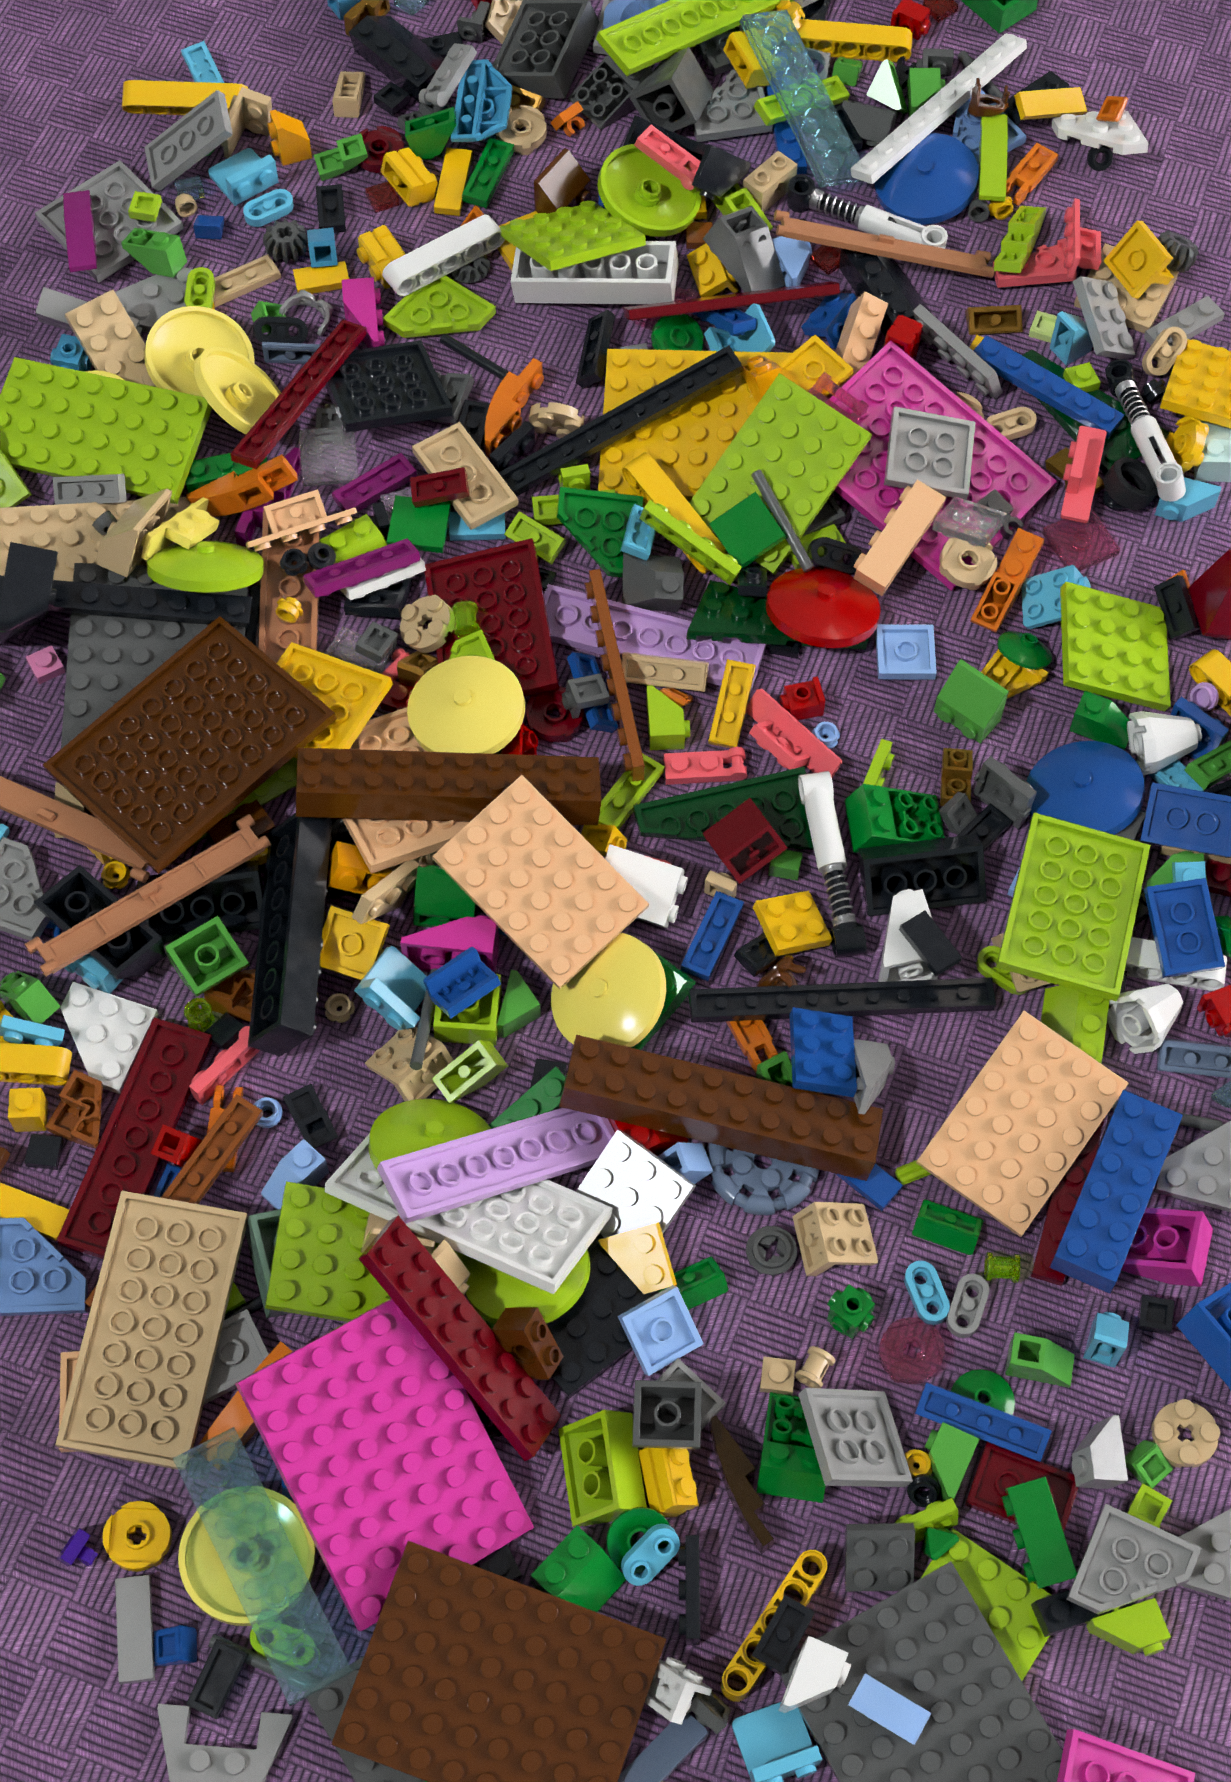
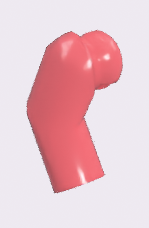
(391, 670)

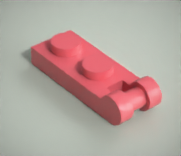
(668, 155)
(704, 766)
(225, 1066)

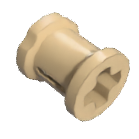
(815, 1367)

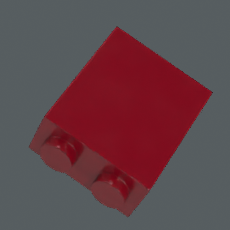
(1213, 598)

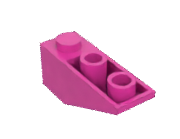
(360, 307)

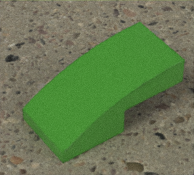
(346, 156)

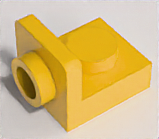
(602, 836)

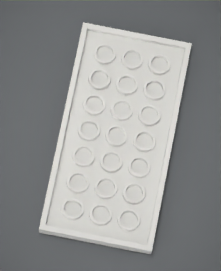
(525, 1232)

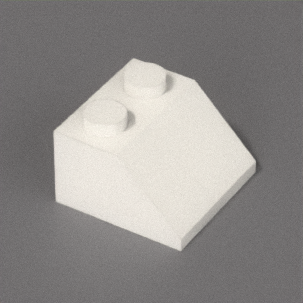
(815, 1674)

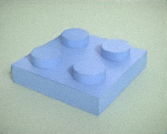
(905, 652)
(660, 1330)

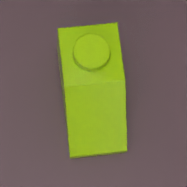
(665, 722)
(470, 1071)
(1133, 1628)

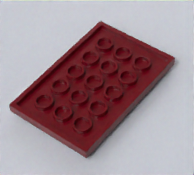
(509, 605)

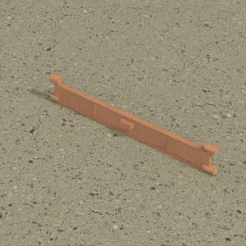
(883, 246)
(68, 823)
(149, 899)

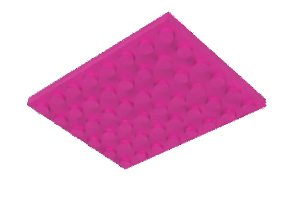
(997, 464)
(381, 1454)

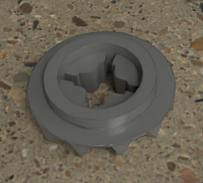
(468, 274)
(766, 1238)

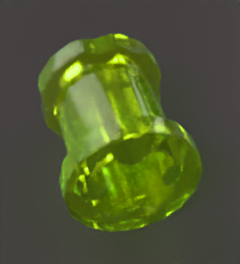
(465, 618)
(193, 1011)
(1002, 1267)

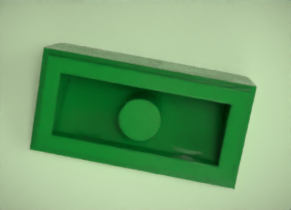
(947, 1227)
(700, 1282)

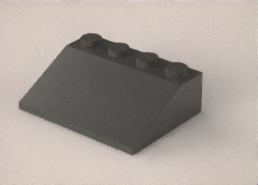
(547, 45)

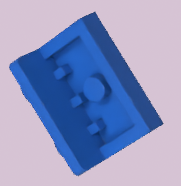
(829, 317)
(1212, 729)
(460, 982)

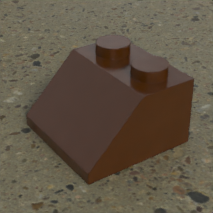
(561, 184)

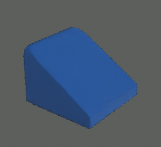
(209, 227)
(175, 1646)

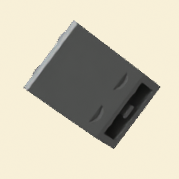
(606, 93)
(746, 250)

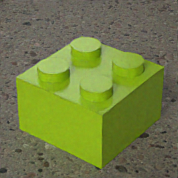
(473, 1023)

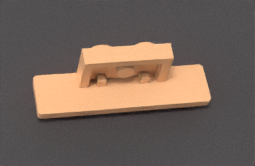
(296, 515)

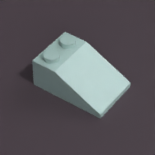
(1217, 455)

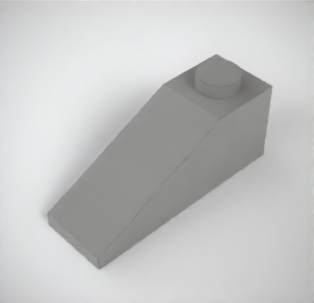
(872, 1069)

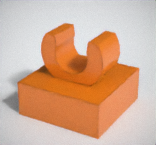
(568, 117)

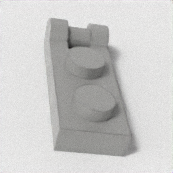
(448, 75)

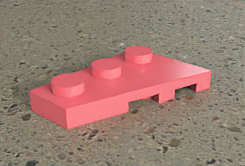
(1042, 267)

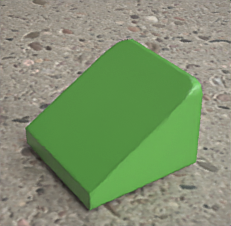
(847, 70)
(266, 309)
(786, 865)
(1148, 1463)

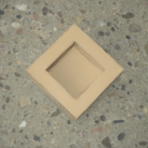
(720, 882)
(777, 1375)

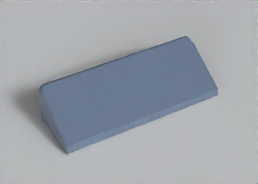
(288, 352)
(1194, 1057)
(666, 1752)

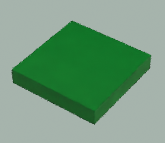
(422, 525)
(748, 530)

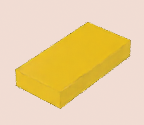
(320, 278)

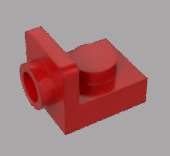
(397, 697)

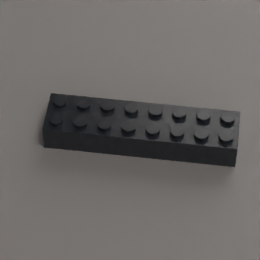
(290, 935)

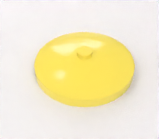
(182, 337)
(234, 386)
(466, 706)
(613, 996)
(206, 1576)

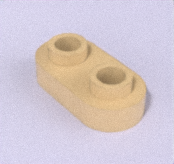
(1164, 352)
(1008, 422)

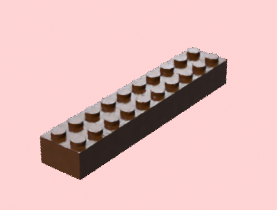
(438, 784)
(721, 1108)

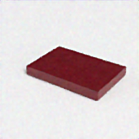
(1003, 1469)

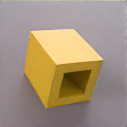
(28, 1109)

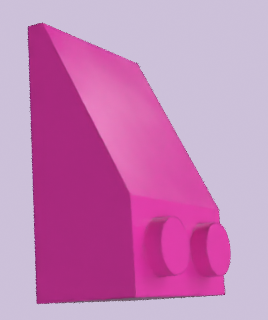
(442, 943)
(1170, 1247)

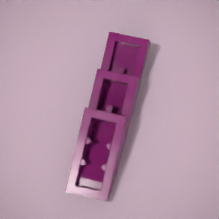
(79, 231)
(254, 517)

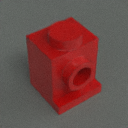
(913, 17)
(804, 699)
(1218, 1010)
(174, 1145)

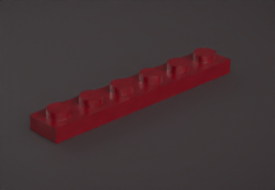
(1060, 1209)

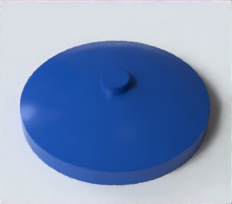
(930, 181)
(1088, 786)

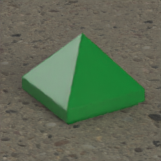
(938, 1541)

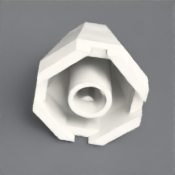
(1161, 739)
(1144, 1016)

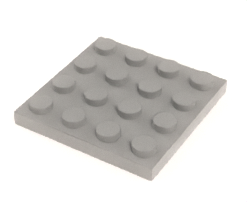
(110, 199)

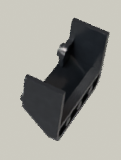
(717, 168)
(26, 589)

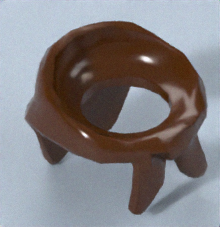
(980, 106)
(781, 974)

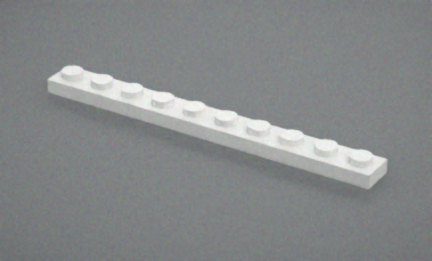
(937, 109)

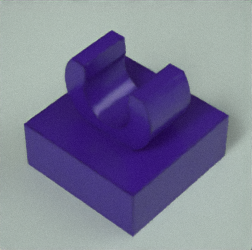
(76, 1549)

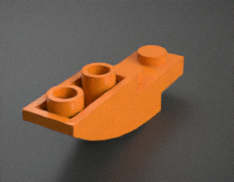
(506, 405)
(243, 492)
(1007, 581)

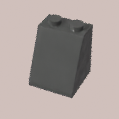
(673, 92)

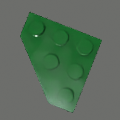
(598, 523)

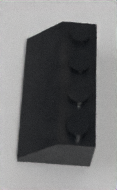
(396, 53)
(882, 279)
(923, 866)
(82, 896)
(231, 897)

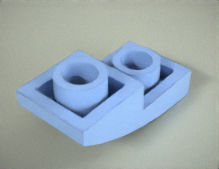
(889, 1709)

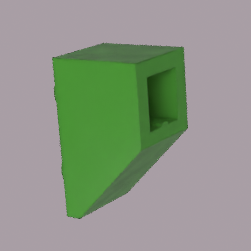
(156, 251)
(28, 997)
(1039, 1360)

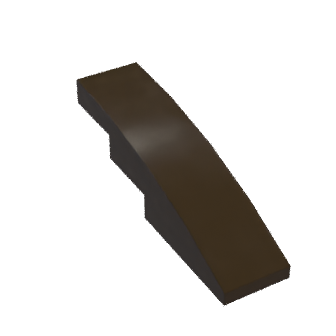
(735, 1473)

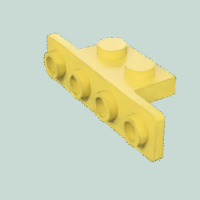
(184, 528)

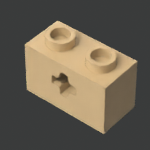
(770, 180)

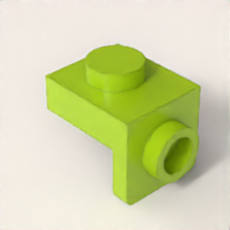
(575, 477)

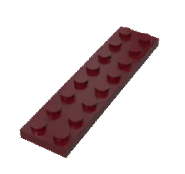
(123, 1162)
(460, 1337)

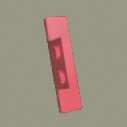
(1081, 244)
(1082, 473)
(787, 737)

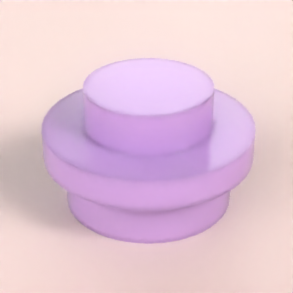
(1204, 696)

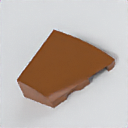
(233, 995)
(78, 1111)

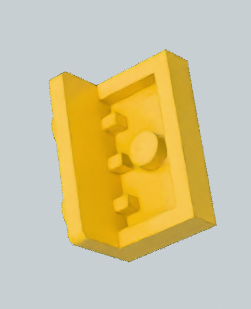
(709, 272)

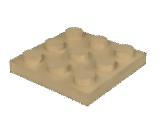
(1139, 312)

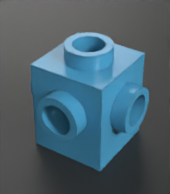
(70, 354)

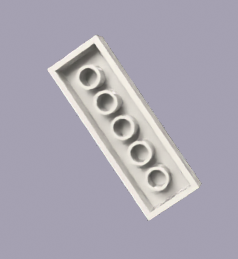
(626, 277)

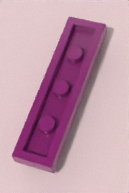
(361, 568)

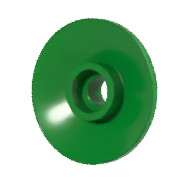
(1024, 650)
(988, 1383)
(621, 1530)

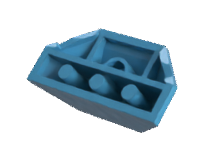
(481, 103)

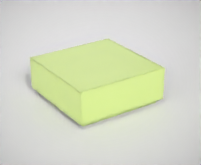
(1043, 326)

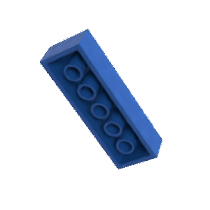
(1116, 1192)

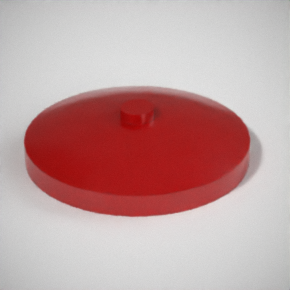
(822, 607)

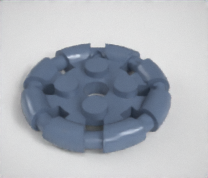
(758, 1181)

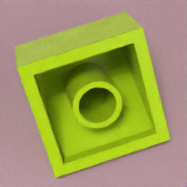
(354, 539)

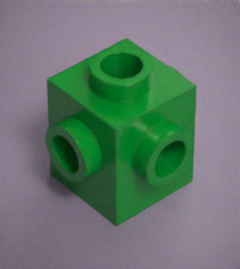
(850, 1321)

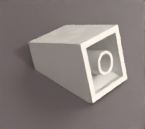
(653, 880)
(899, 958)

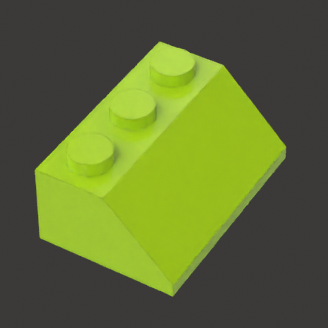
(1077, 1018)
(601, 1467)

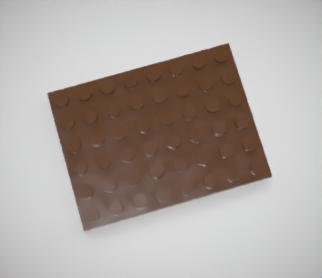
(189, 743)
(495, 1680)

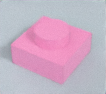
(45, 664)

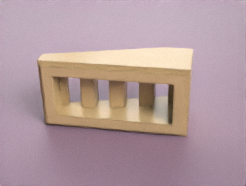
(348, 97)

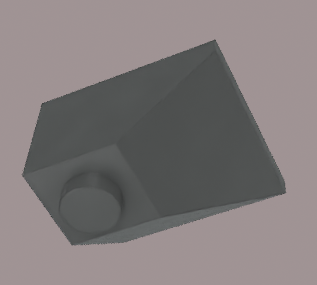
(871, 121)
(652, 583)

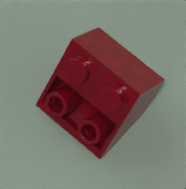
(744, 840)

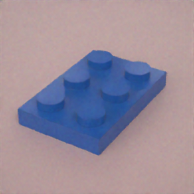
(1188, 820)
(1184, 927)
(822, 1052)

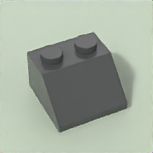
(667, 1414)

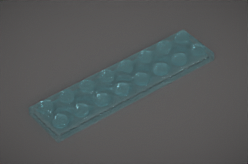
(802, 96)
(262, 1566)

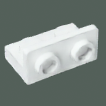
(674, 1688)

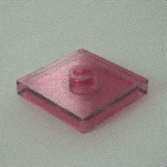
(1081, 542)

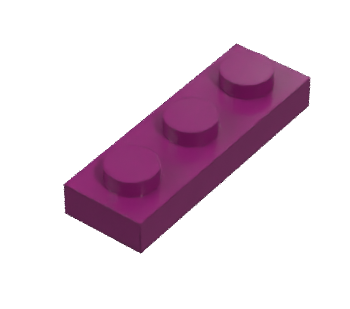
(376, 482)

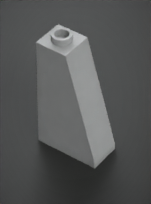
(54, 305)

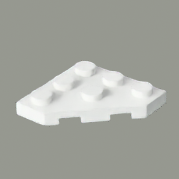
(1121, 136)
(106, 1032)

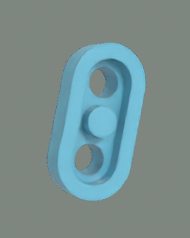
(268, 207)
(928, 1293)
(647, 1553)

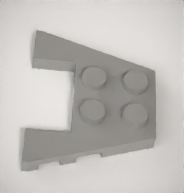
(216, 1763)

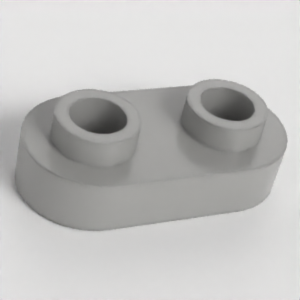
(967, 1307)

